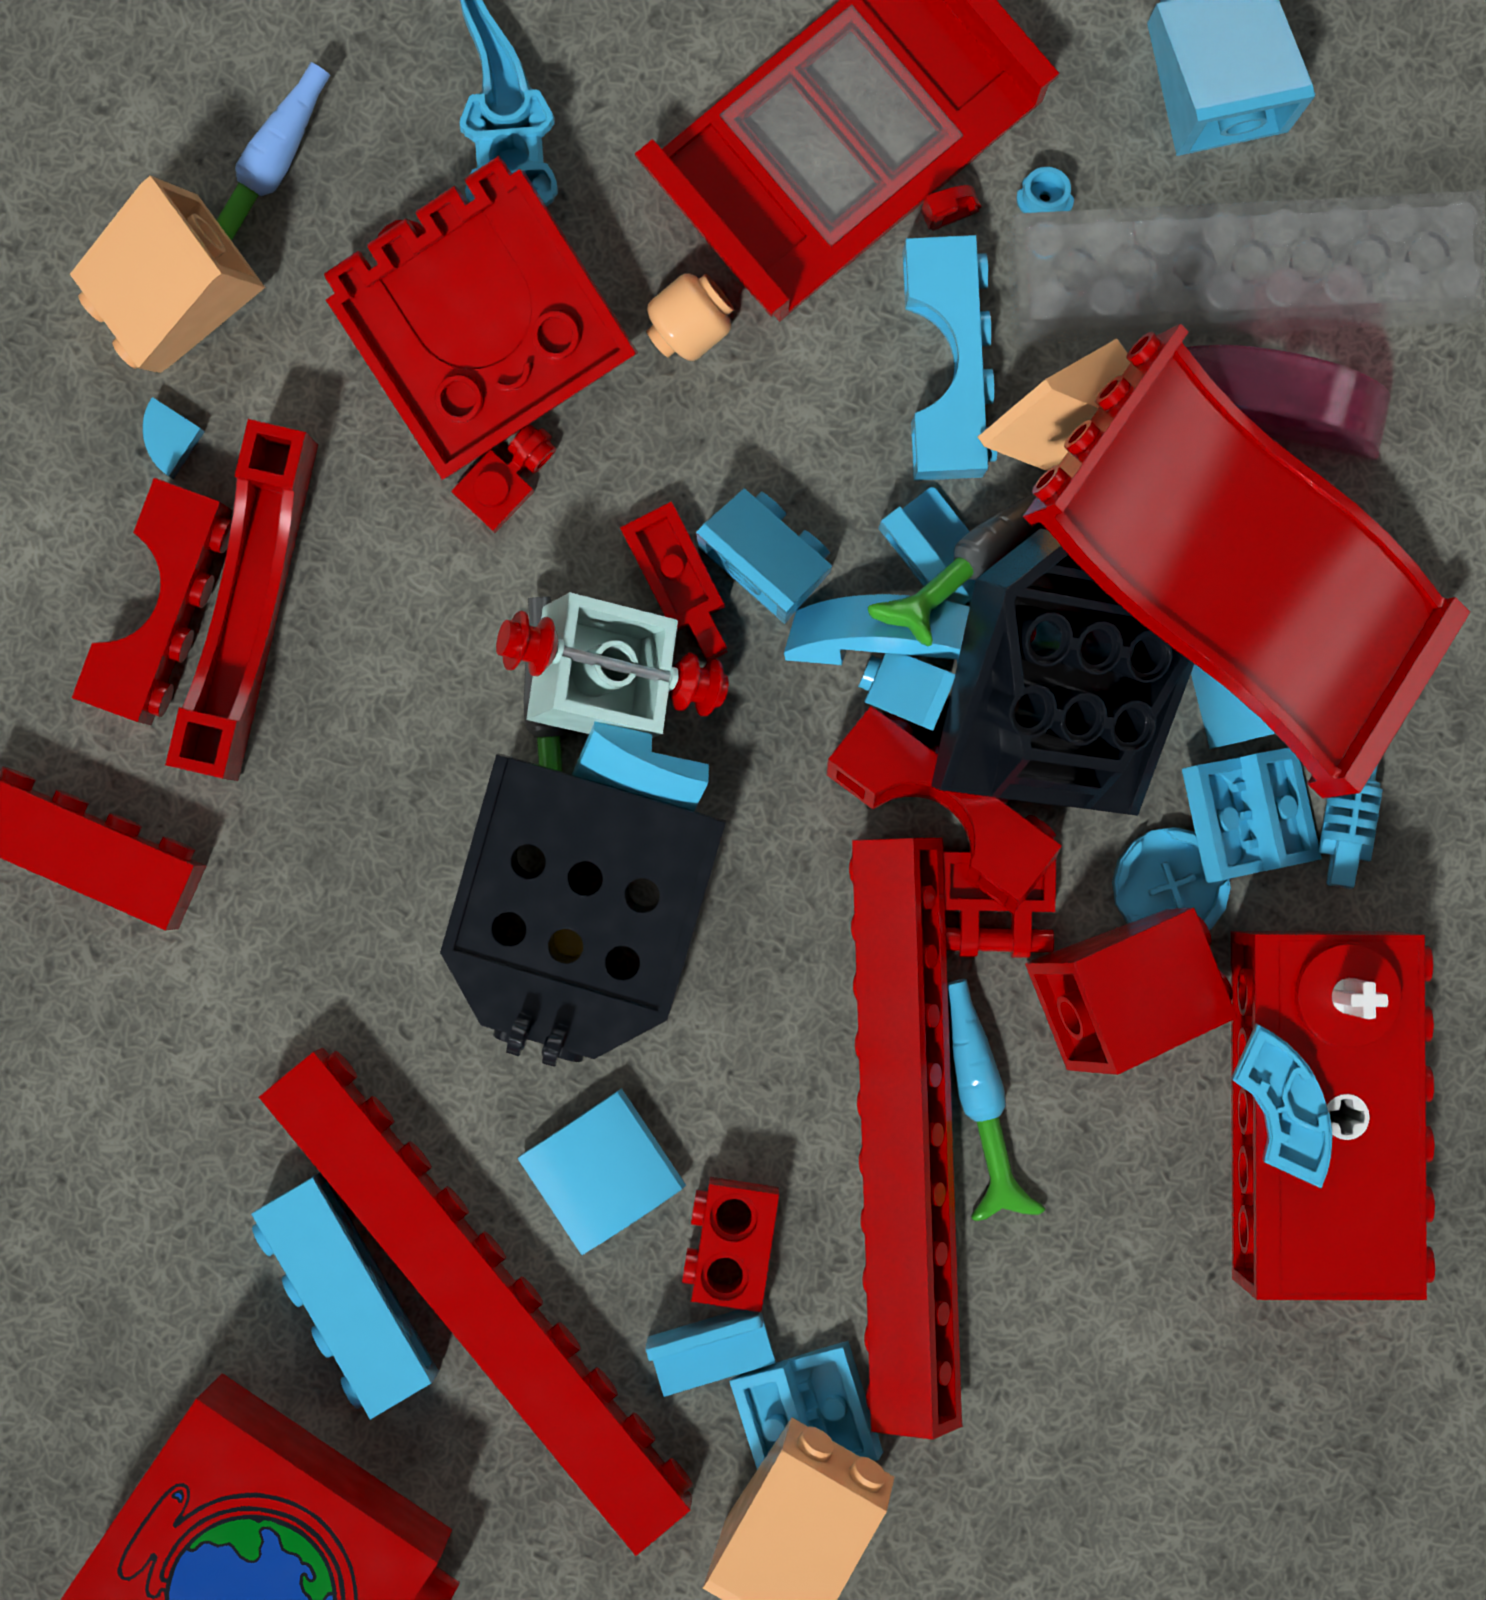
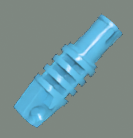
(1350, 832)

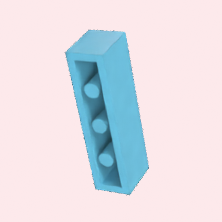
(344, 1295)

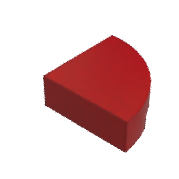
(942, 209)

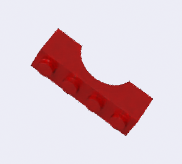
(134, 671)
(886, 763)

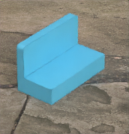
(926, 539)
(710, 1350)

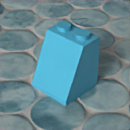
(1227, 71)

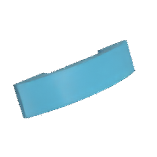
(832, 626)

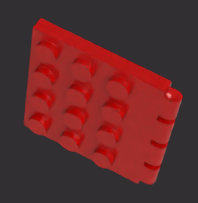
(477, 317)

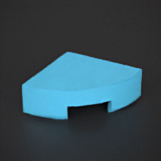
(168, 437)

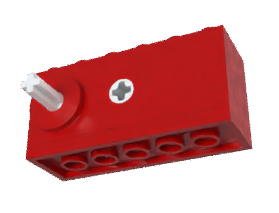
(1362, 1027)

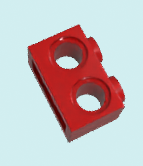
(745, 1244)

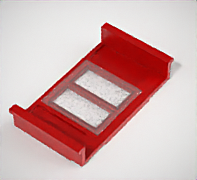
(847, 136)

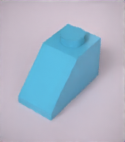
(907, 688)

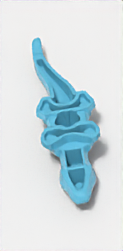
(508, 113)

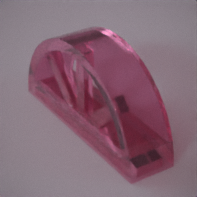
(1301, 397)

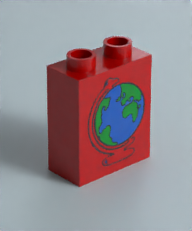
(262, 1513)

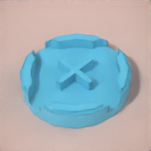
(1166, 873)

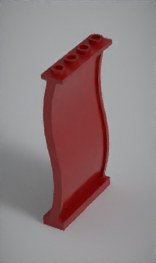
(1247, 563)

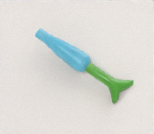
(984, 1101)

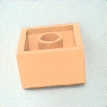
(1048, 414)

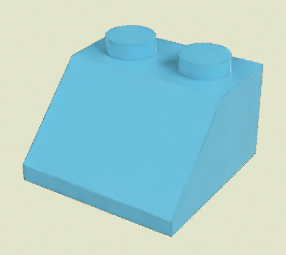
(765, 553)

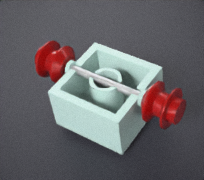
(606, 666)

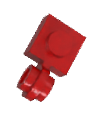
(496, 489)

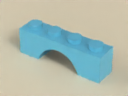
(944, 287)

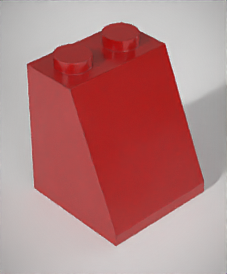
(1132, 992)

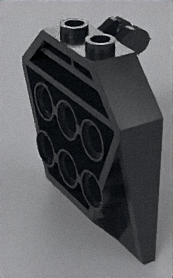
(1037, 750)
(525, 983)

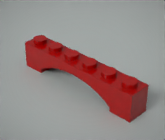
(267, 513)

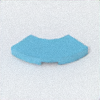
(1291, 1105)

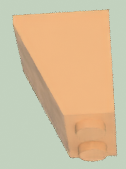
(163, 276)
(800, 1521)

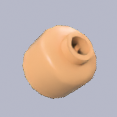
(689, 317)

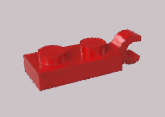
(677, 575)

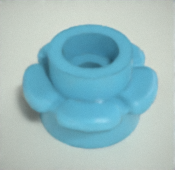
(1048, 182)

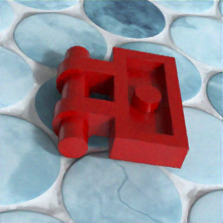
(969, 899)

